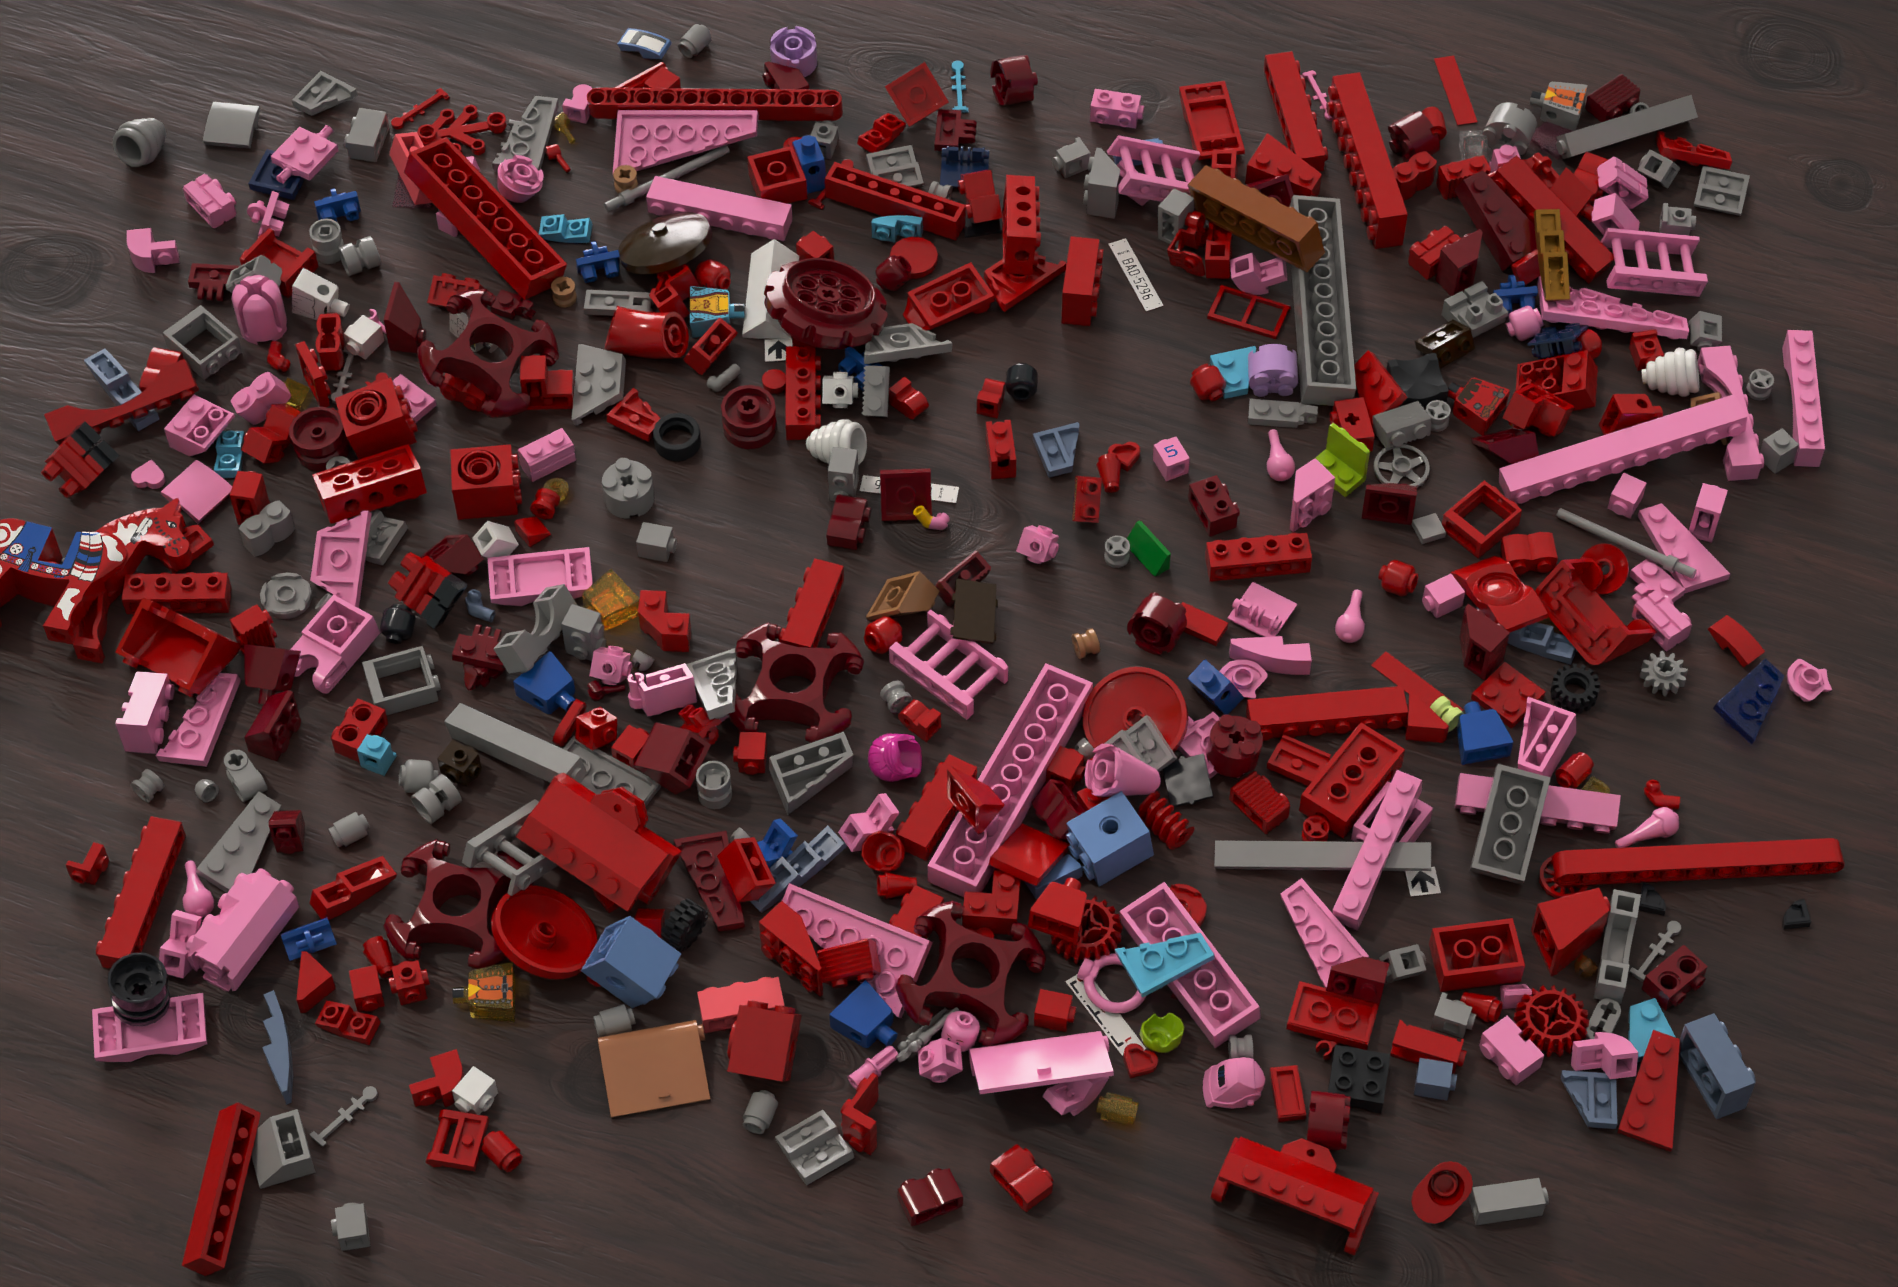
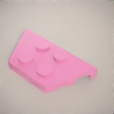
(341, 557)

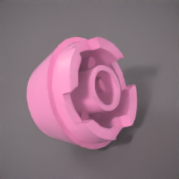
(519, 179)

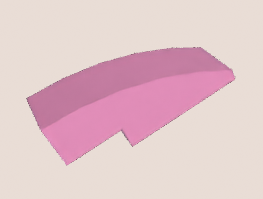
(1273, 655)

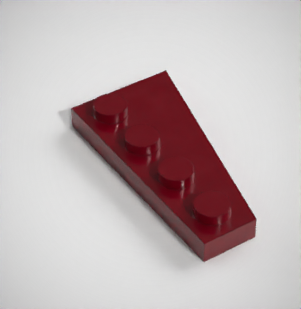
(709, 878)

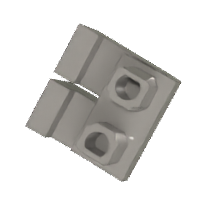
(1475, 309)

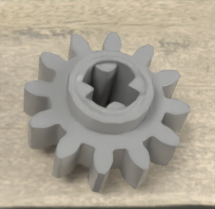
(1663, 673)

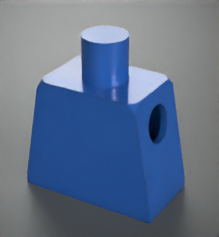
(810, 156)
(546, 685)
(1212, 685)
(1482, 735)
(864, 1017)

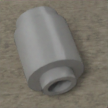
(694, 40)
(349, 829)
(614, 1021)
(760, 1111)

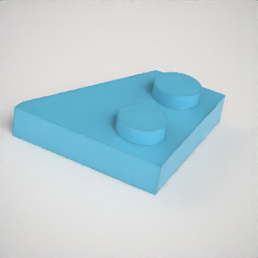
(1234, 369)
(1642, 1021)

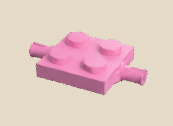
(304, 153)
(1197, 739)

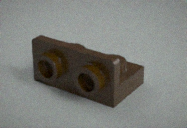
(1448, 342)

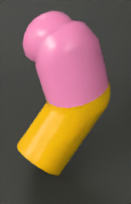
(931, 522)

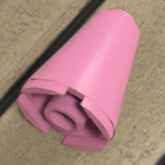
(1118, 771)

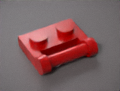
(466, 1140)

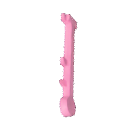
(1309, 75)

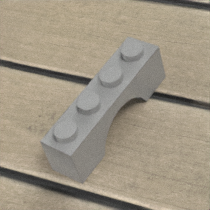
(520, 648)
(1616, 946)

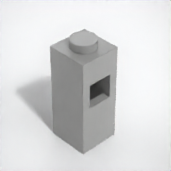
(1508, 1201)

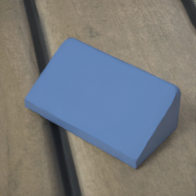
(1064, 869)

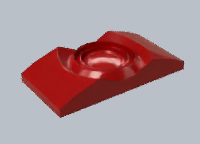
(1210, 118)
(1500, 593)

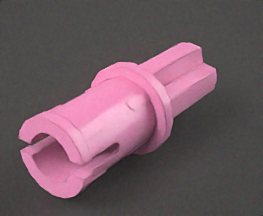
(874, 1065)

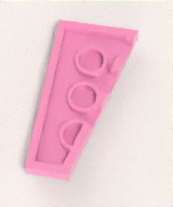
(1675, 539)
(202, 724)
(1319, 930)

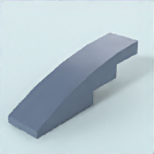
(117, 384)
(1543, 641)
(801, 866)
(279, 1051)

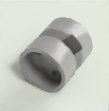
(326, 239)
(359, 255)
(714, 785)
(428, 803)

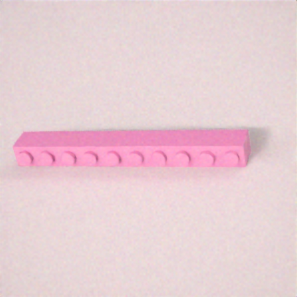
(1623, 449)

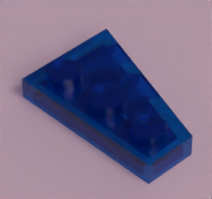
(1750, 700)

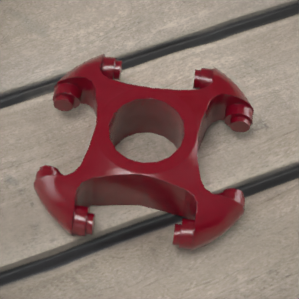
(489, 377)
(784, 660)
(443, 883)
(949, 992)

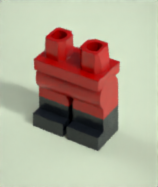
(72, 467)
(427, 588)

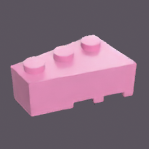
(145, 713)
(1545, 737)

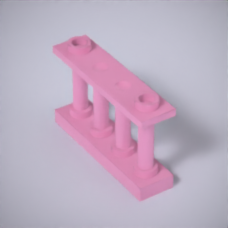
(1148, 184)
(1653, 280)
(942, 686)

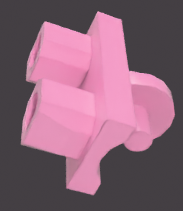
(275, 207)

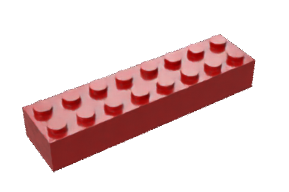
(1367, 161)
(484, 218)

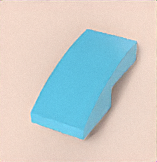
(888, 227)
(560, 229)
(229, 453)

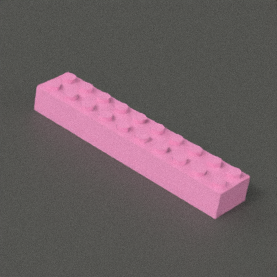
(1015, 776)

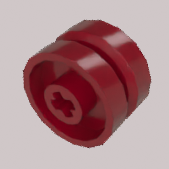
(749, 417)
(318, 437)

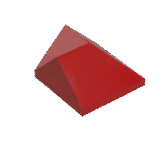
(972, 799)

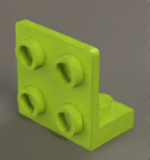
(1345, 460)

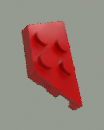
(1013, 288)

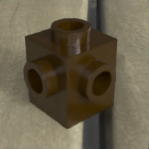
(459, 763)

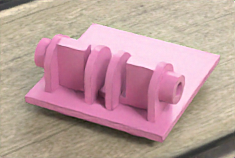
(1261, 611)

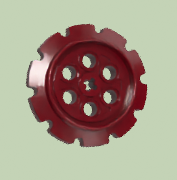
(825, 303)

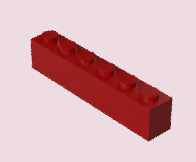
(1294, 108)
(1529, 193)
(892, 198)
(1329, 712)
(141, 890)
(221, 1189)

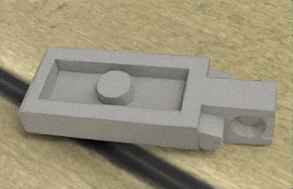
(1280, 413)

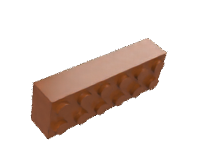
(1257, 218)

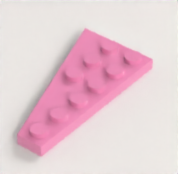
(1607, 312)
(836, 925)

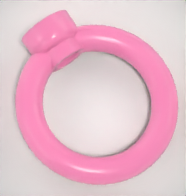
(1089, 972)

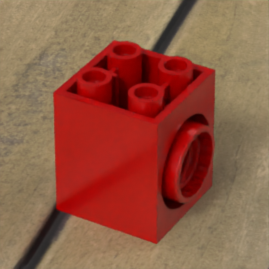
(377, 418)
(485, 481)
(763, 1041)

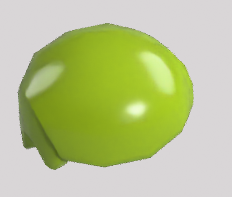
(1162, 1033)

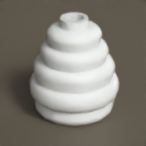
(1673, 373)
(837, 434)

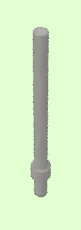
(628, 196)
(1669, 562)

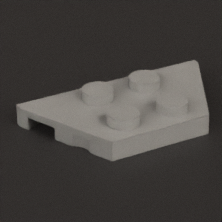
(903, 342)
(597, 381)

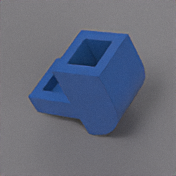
(777, 842)

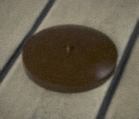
(665, 243)

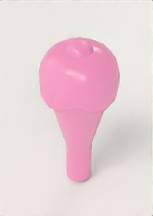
(1280, 464)
(1350, 625)
(1661, 824)
(197, 898)

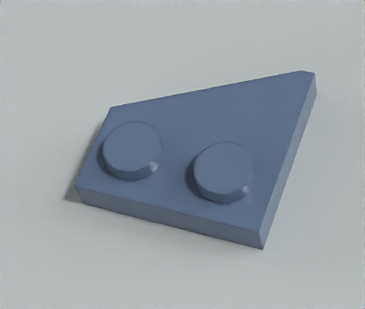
(1057, 448)

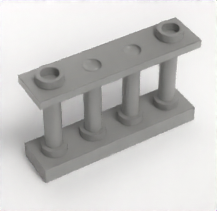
(499, 838)

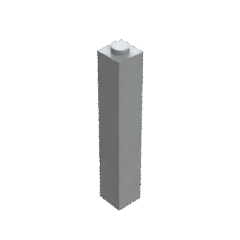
(1626, 127)
(512, 745)

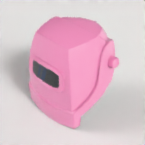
(1233, 1083)

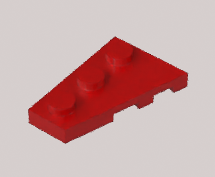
(1376, 386)

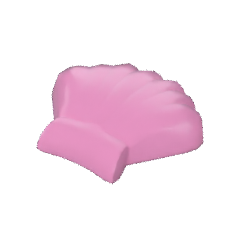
(1245, 676)
(1807, 680)

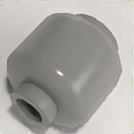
(416, 775)

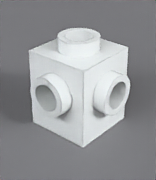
(832, 396)

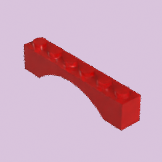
(1219, 240)
(170, 384)

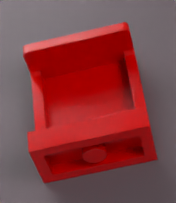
(284, 256)

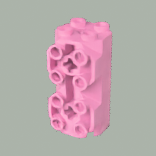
(247, 925)

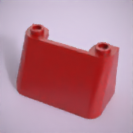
(1584, 616)
(175, 647)

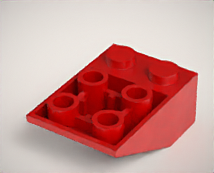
(1565, 376)
(788, 942)

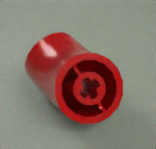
(647, 334)

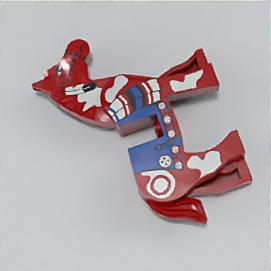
(91, 570)

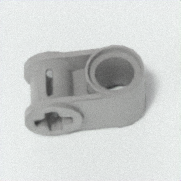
(243, 775)

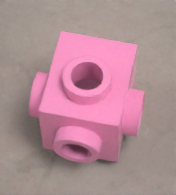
(1038, 544)
(610, 665)
(940, 1060)

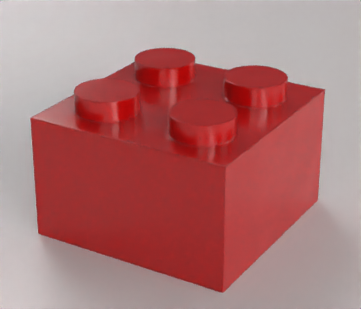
(778, 176)

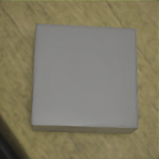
(1428, 528)

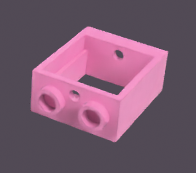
(1420, 816)

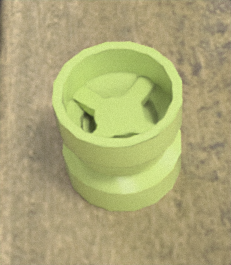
(1446, 712)

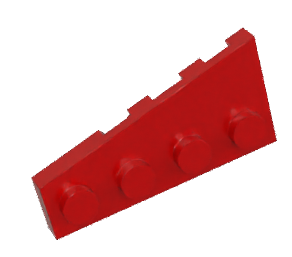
(1653, 1097)

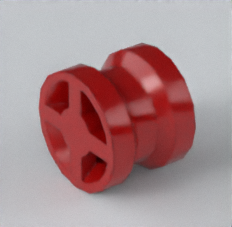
(545, 503)
(1313, 825)

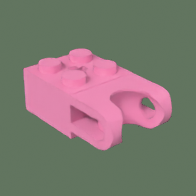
(334, 642)

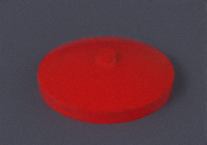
(1128, 697)
(543, 932)

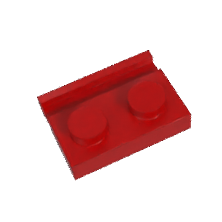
(1297, 760)

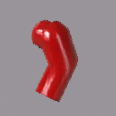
(276, 359)
(1657, 798)

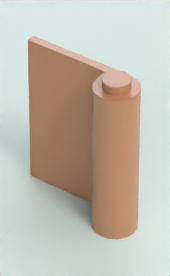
(654, 1068)

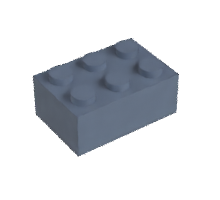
(1716, 1066)

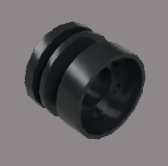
(139, 989)

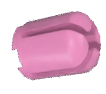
(259, 309)

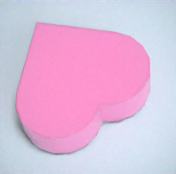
(148, 475)

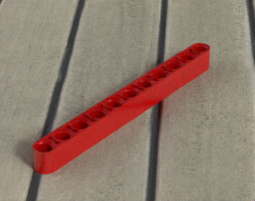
(770, 103)
(1697, 862)

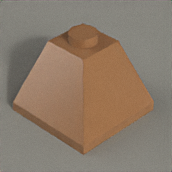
(904, 596)

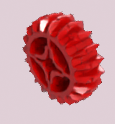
(1097, 939)
(1540, 1009)

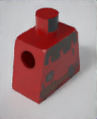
(1478, 403)

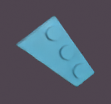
(1164, 962)

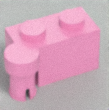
(664, 690)

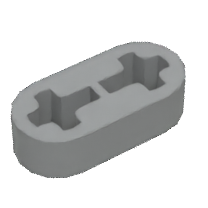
(1597, 1017)

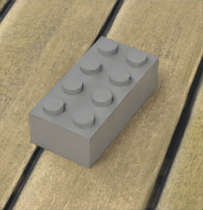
(1510, 824)

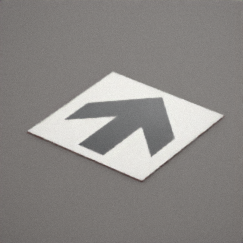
(776, 349)
(1422, 882)

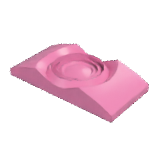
(523, 577)
(175, 1033)

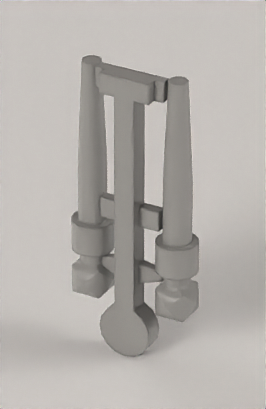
(922, 1035)

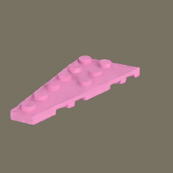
(663, 136)

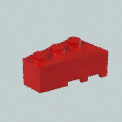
(1275, 160)

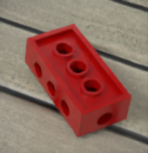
(1020, 225)
(369, 475)
(1352, 779)

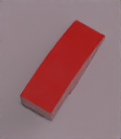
(351, 888)

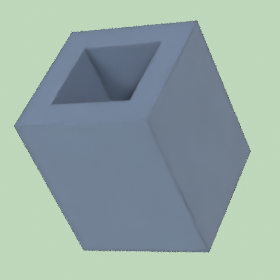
(1434, 1079)

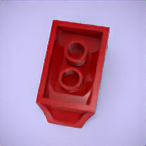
(948, 298)

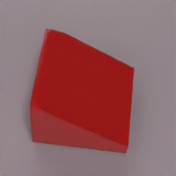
(531, 530)

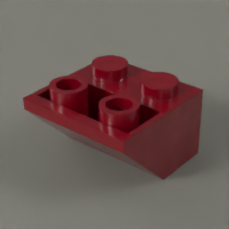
(1459, 263)
(1482, 642)
(274, 726)
(672, 757)

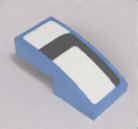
(647, 43)

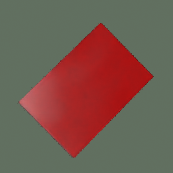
(1028, 854)
(1332, 1016)

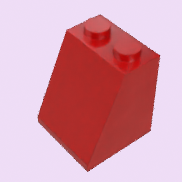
(1569, 927)

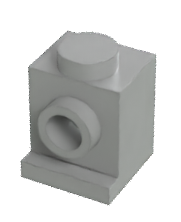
(826, 135)
(1072, 158)
(1666, 171)
(1676, 220)
(1705, 330)
(1410, 956)
(1453, 1017)

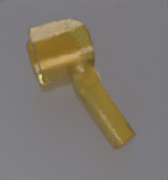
(561, 123)

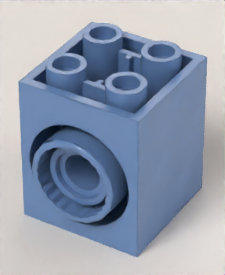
(1109, 839)
(631, 962)

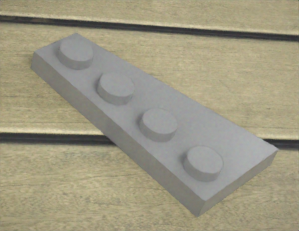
(532, 134)
(716, 683)
(240, 845)

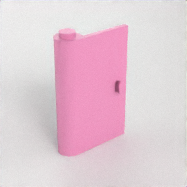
(1041, 1062)

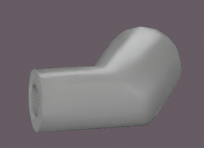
(720, 382)

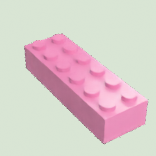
(1208, 993)

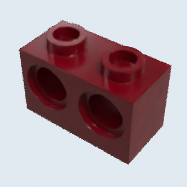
(1671, 975)

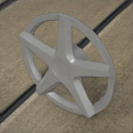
(1402, 466)

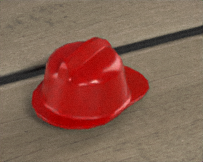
(1441, 1192)

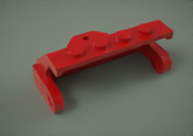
(600, 840)
(1299, 1182)

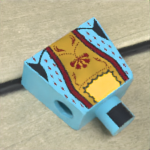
(708, 306)

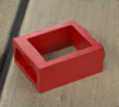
(1469, 536)

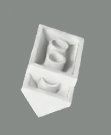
(763, 262)

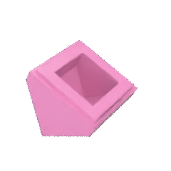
(445, 225)
(1512, 994)

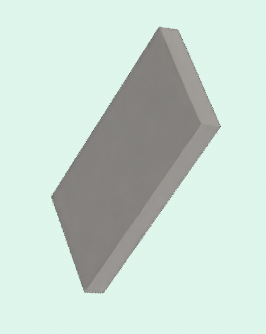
(608, 773)

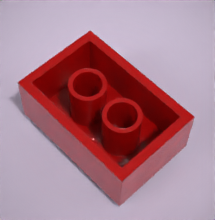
(1080, 281)
(1476, 955)

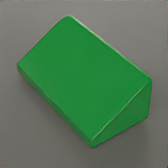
(1149, 549)

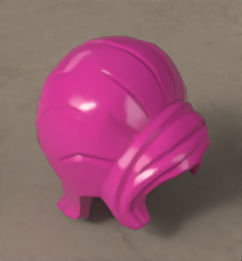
(895, 757)

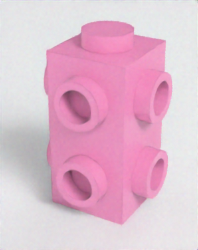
(1116, 108)

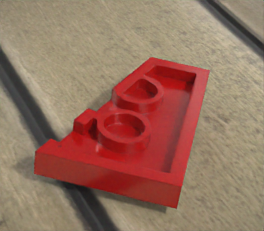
(1685, 151)

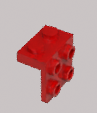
(856, 1125)

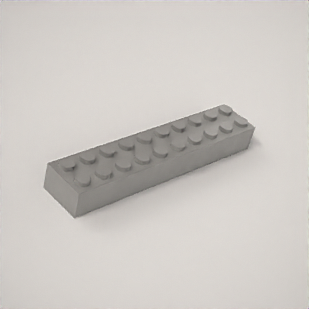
(1323, 311)

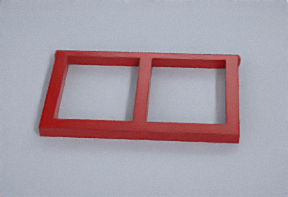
(1243, 324)

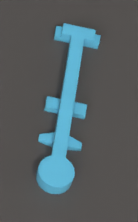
(958, 66)

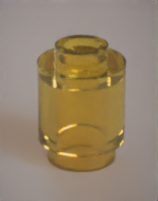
(1117, 1108)

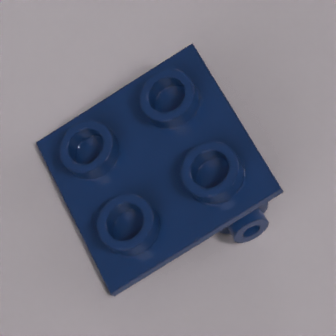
(961, 162)
(1564, 339)

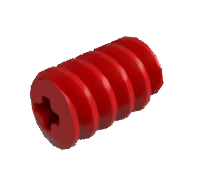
(1163, 821)

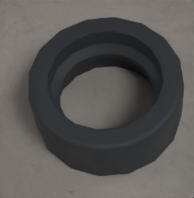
(673, 422)

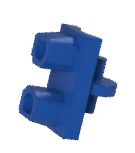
(338, 205)
(596, 259)
(1516, 292)
(855, 363)
(308, 938)

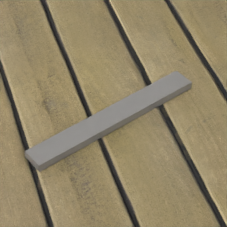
(1315, 855)

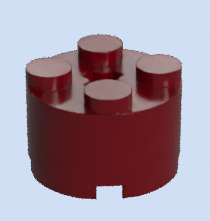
(1013, 80)
(1413, 136)
(1157, 624)
(1234, 745)
(1328, 1119)

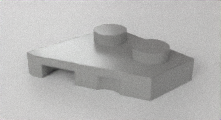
(323, 94)

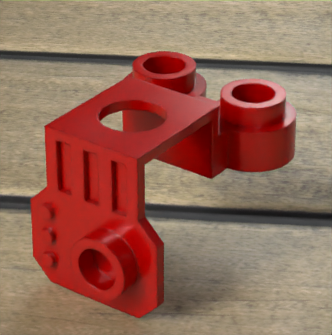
(1193, 237)

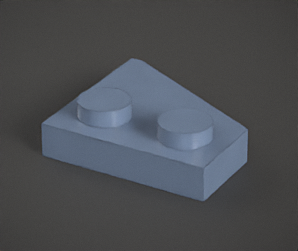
(1593, 1096)

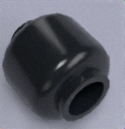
(1021, 381)
(397, 623)

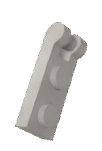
(605, 302)

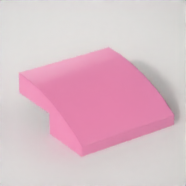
(198, 490)

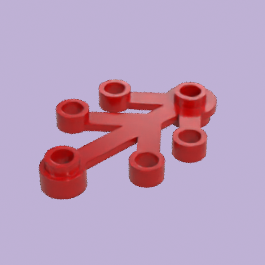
(457, 130)

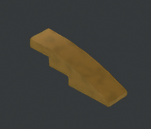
(1551, 255)

